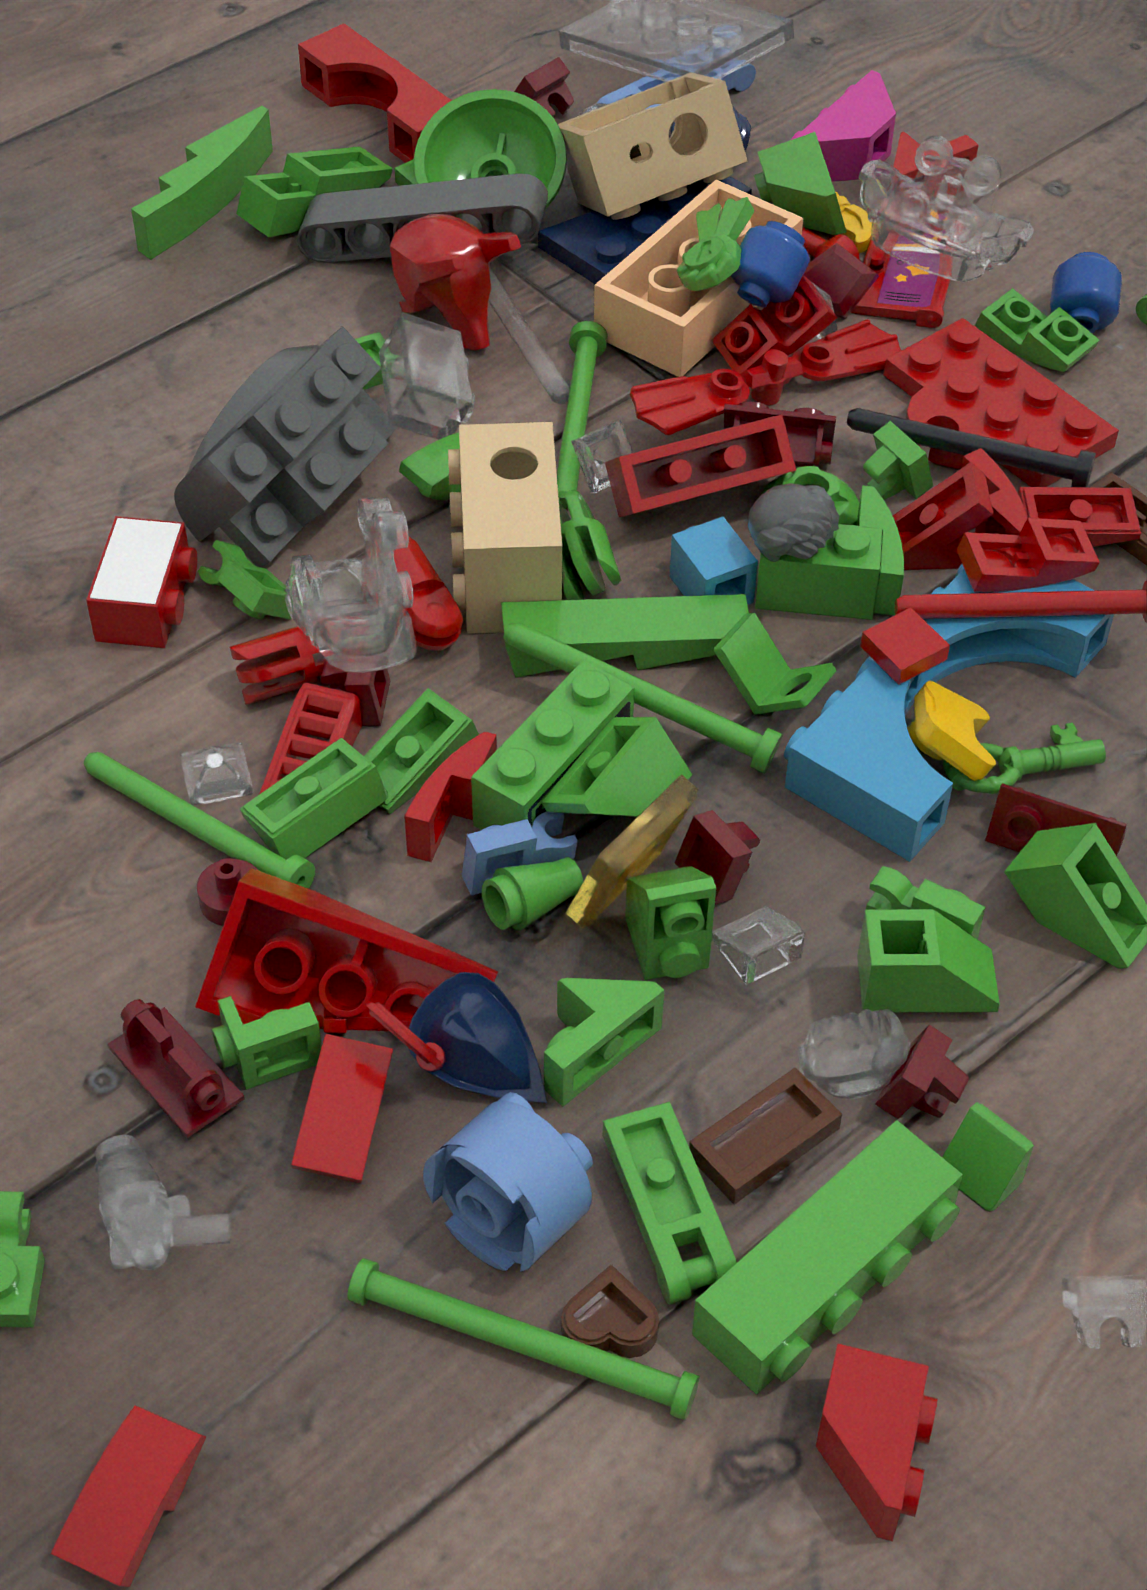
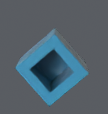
(712, 561)

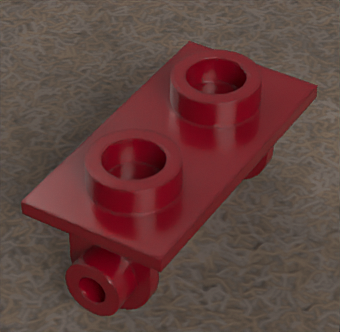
(807, 429)
(1023, 813)
(173, 1067)

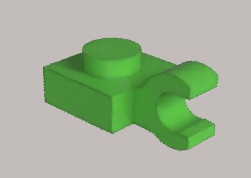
(254, 588)
(19, 1264)

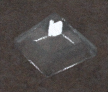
(598, 448)
(216, 773)

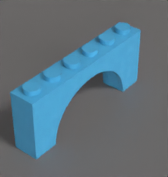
(859, 751)

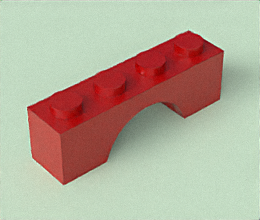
(349, 69)

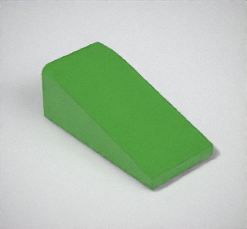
(418, 746)

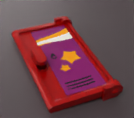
(902, 291)

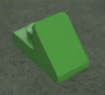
(603, 1028)

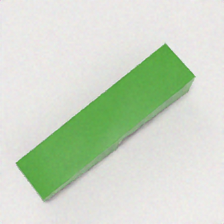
(650, 628)

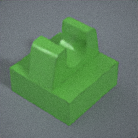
(897, 464)

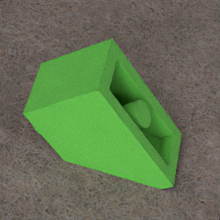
(800, 183)
(619, 771)
(1082, 892)

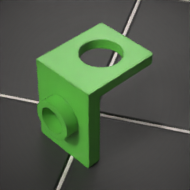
(762, 671)

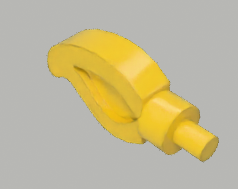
(856, 223)

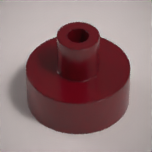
(218, 885)

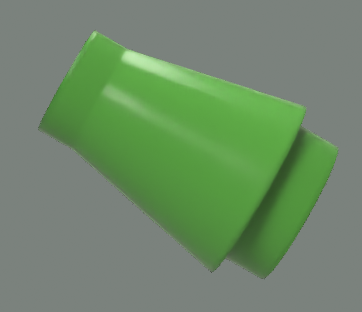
(527, 892)

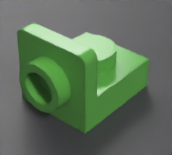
(270, 1046)

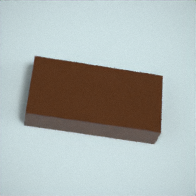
(765, 1135)

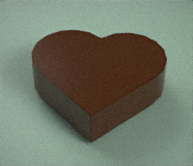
(611, 1316)

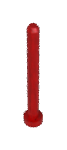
(1026, 604)

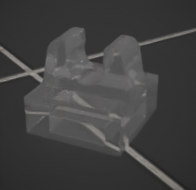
(1104, 1297)

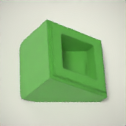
(988, 1156)

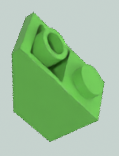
(671, 921)
(923, 964)

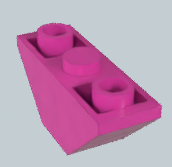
(855, 128)

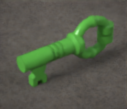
(1015, 763)

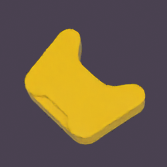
(947, 730)

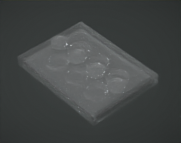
(676, 36)

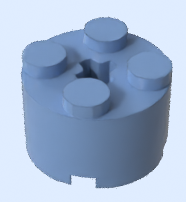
(510, 1183)

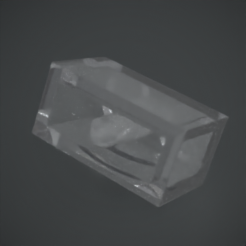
(426, 377)

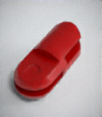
(434, 610)
(277, 664)

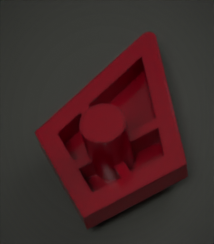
(841, 277)

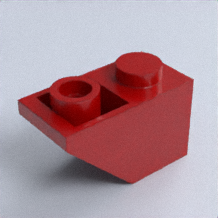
(869, 1433)

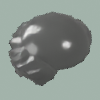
(792, 521)

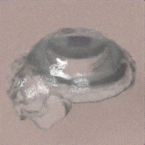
(854, 1052)

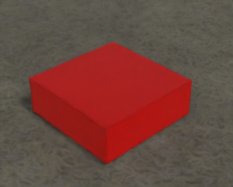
(904, 645)

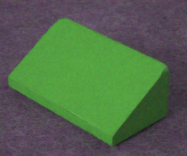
(316, 801)

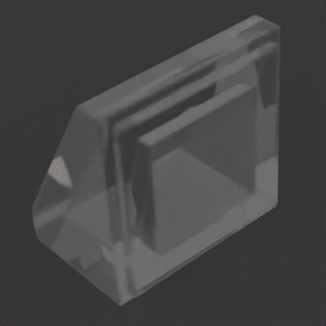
(760, 943)

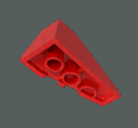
(302, 947)

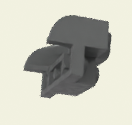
(285, 447)

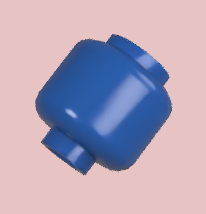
(770, 264)
(1087, 290)

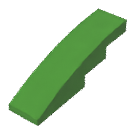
(204, 183)

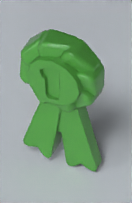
(717, 252)

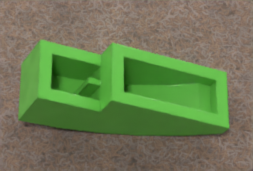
(280, 200)

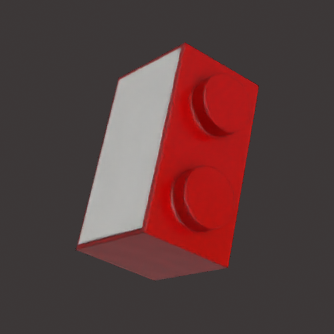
(141, 582)

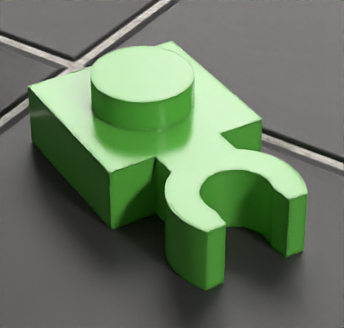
(897, 892)

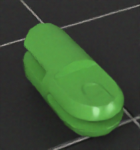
(582, 545)

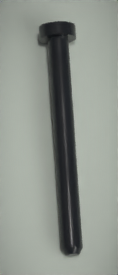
(963, 443)

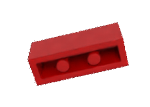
(700, 465)

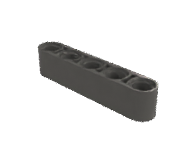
(365, 220)

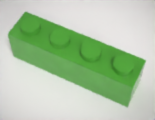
(827, 1257)

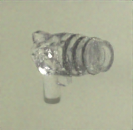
(139, 1212)

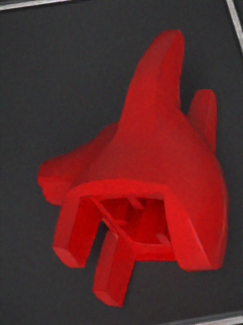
(448, 266)

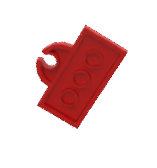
(983, 389)

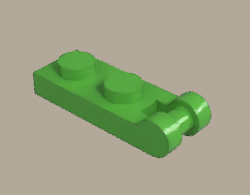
(668, 1199)

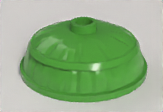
(492, 136)

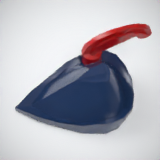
(470, 1038)

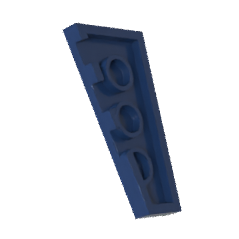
(598, 243)

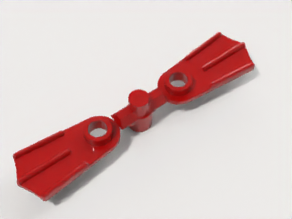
(687, 401)

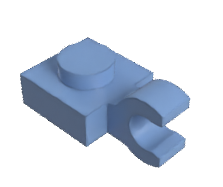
(514, 846)

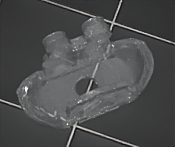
(943, 214)
(357, 606)

